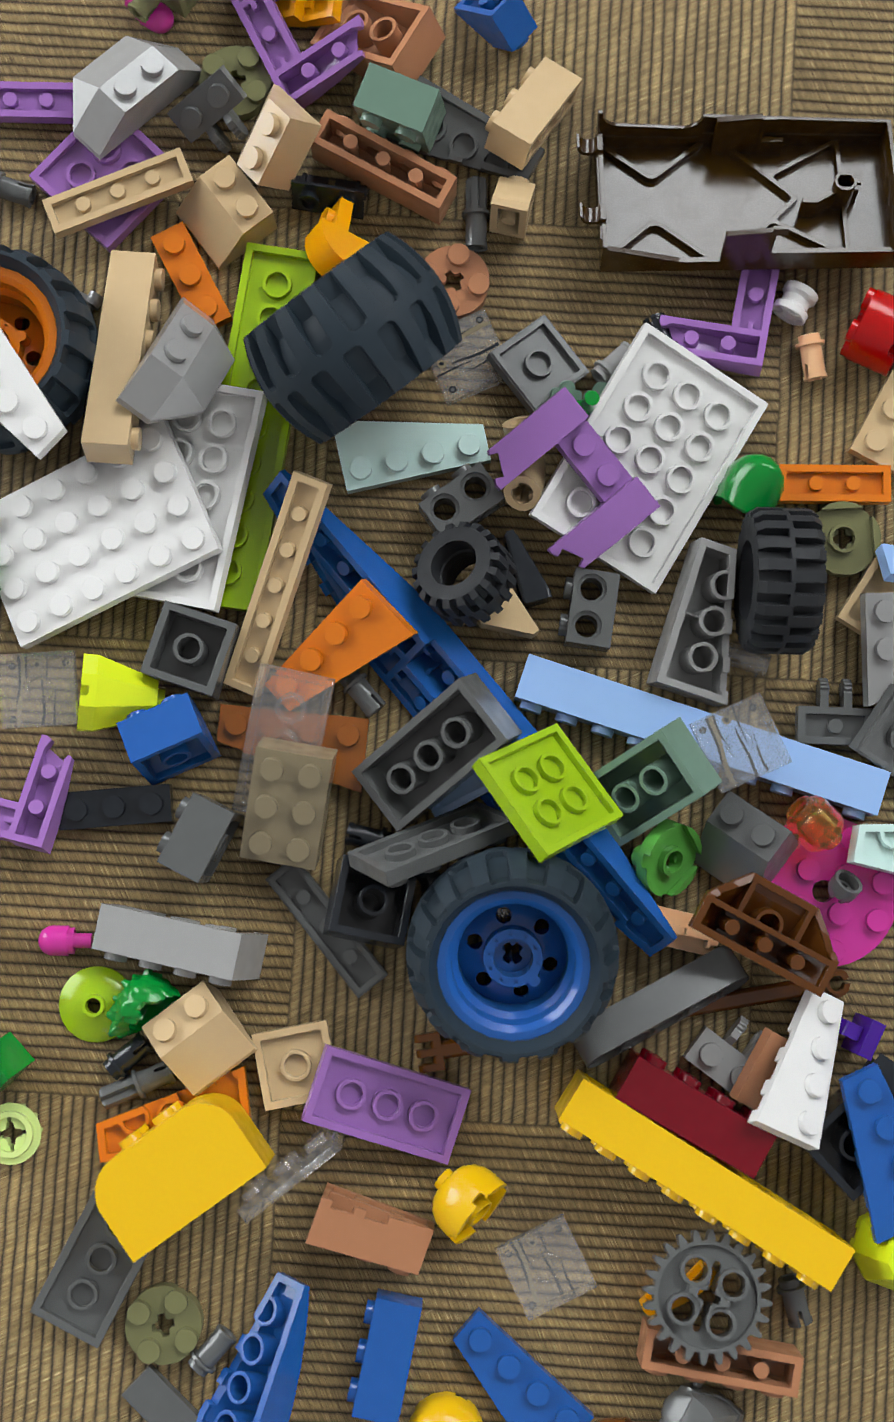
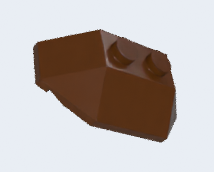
(769, 929)

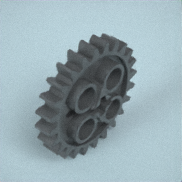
(741, 1308)

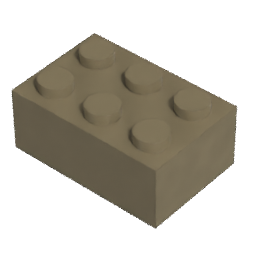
(288, 803)

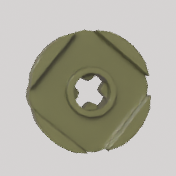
(247, 65)
(857, 525)
(175, 1304)

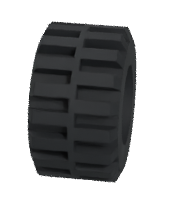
(447, 557)

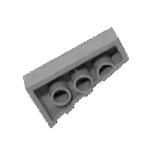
(697, 629)
(179, 944)

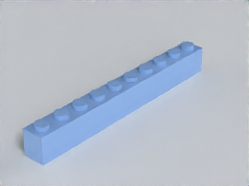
(638, 714)

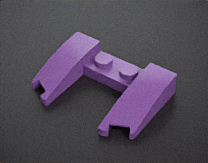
(299, 74)
(738, 345)
(621, 498)
(37, 815)

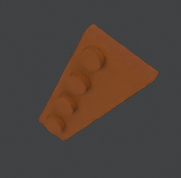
(341, 733)

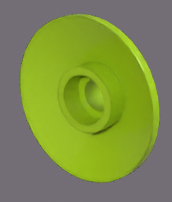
(89, 983)

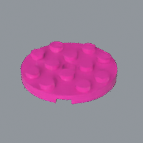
(852, 926)

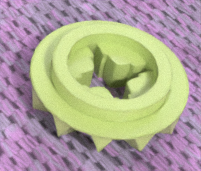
(28, 1142)

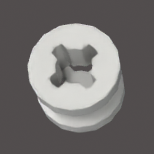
(795, 302)

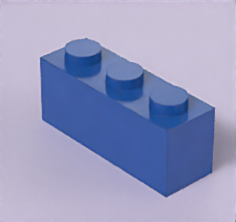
(385, 1356)

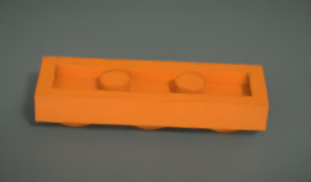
(190, 272)
(836, 483)

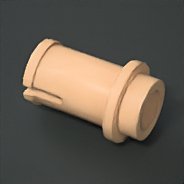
(812, 356)

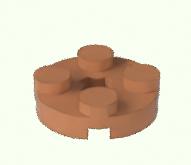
(471, 268)

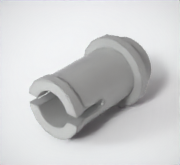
(604, 369)

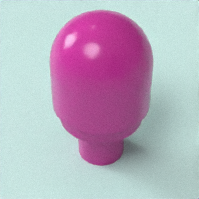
(160, 20)
(63, 940)

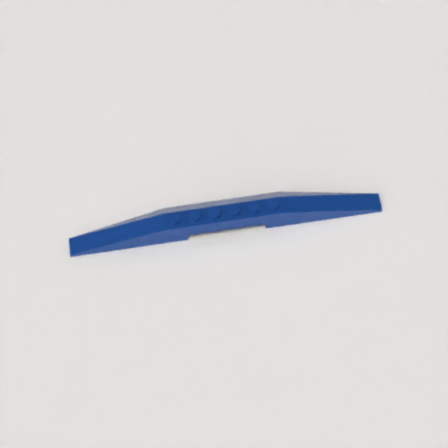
(430, 664)

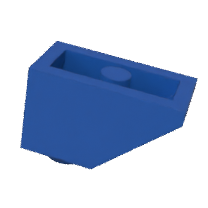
(500, 22)

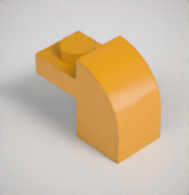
(330, 239)

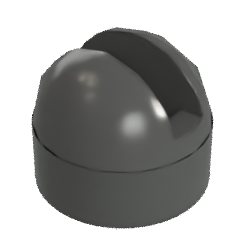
(844, 886)

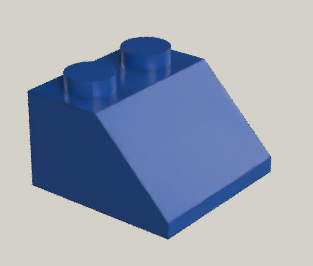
(167, 738)

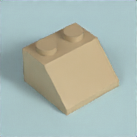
(278, 141)
(226, 213)
(199, 1037)

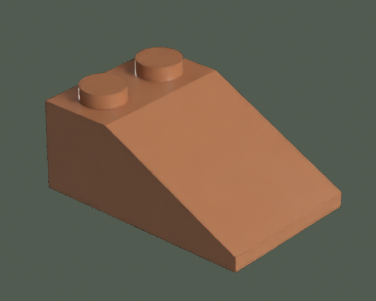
(394, 34)

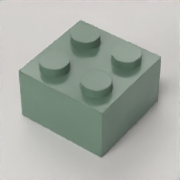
(400, 108)

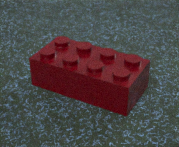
(687, 1110)

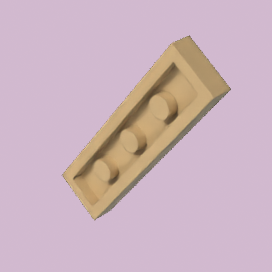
(118, 193)

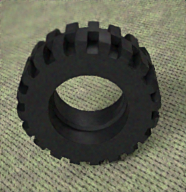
(780, 580)

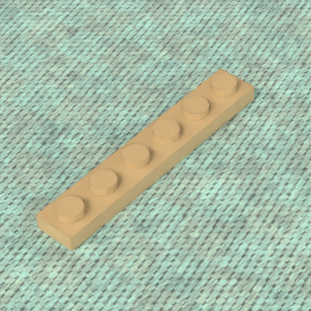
(278, 579)

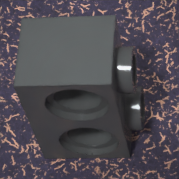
(454, 495)
(599, 611)

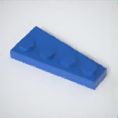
(871, 1120)
(513, 1377)

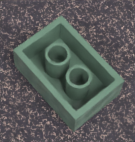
(656, 779)

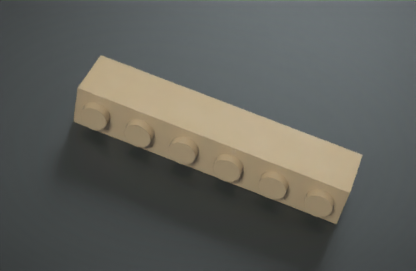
(122, 341)

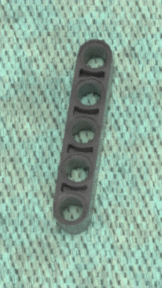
(661, 1005)

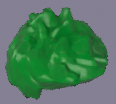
(140, 1002)

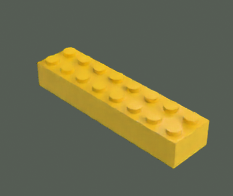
(707, 1182)

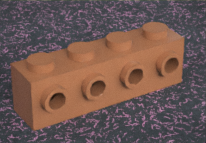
(384, 167)
(768, 1367)

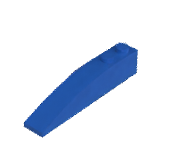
(268, 1360)

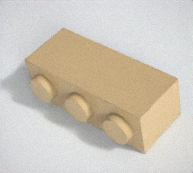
(531, 112)

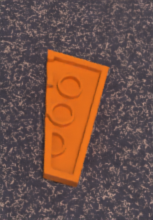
(351, 635)
(117, 1128)

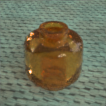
(815, 823)

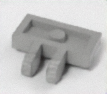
(717, 1056)

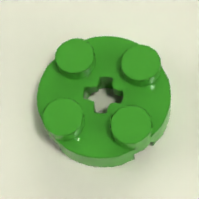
(650, 858)

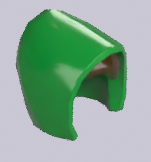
(751, 483)

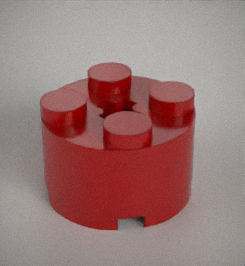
(872, 333)

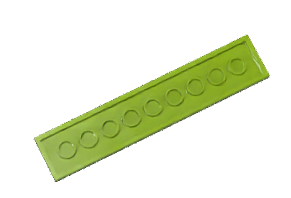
(267, 282)

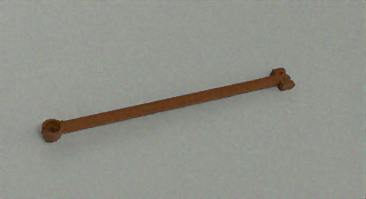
(737, 999)

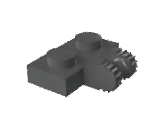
(207, 105)
(829, 724)

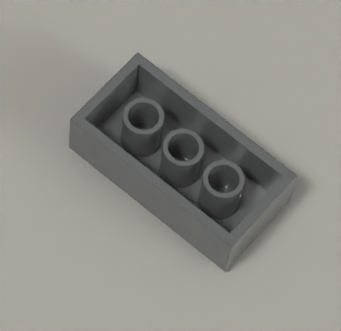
(436, 751)

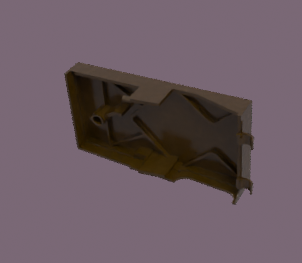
(743, 193)

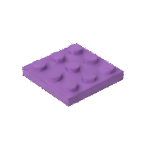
(75, 165)

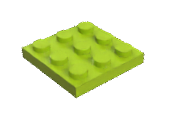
(547, 792)

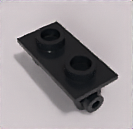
(315, 194)

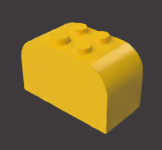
(178, 1170)

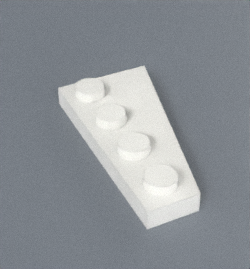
(24, 406)
(800, 1084)

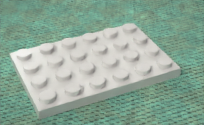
(672, 428)
(220, 458)
(99, 536)

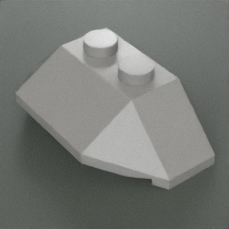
(127, 90)
(179, 368)

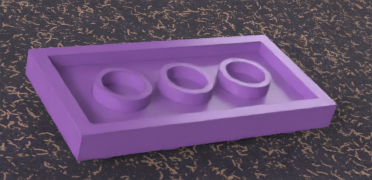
(386, 1104)

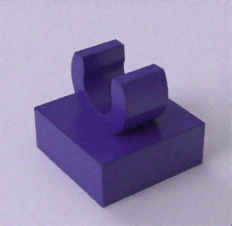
(861, 1035)

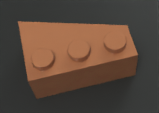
(370, 1231)

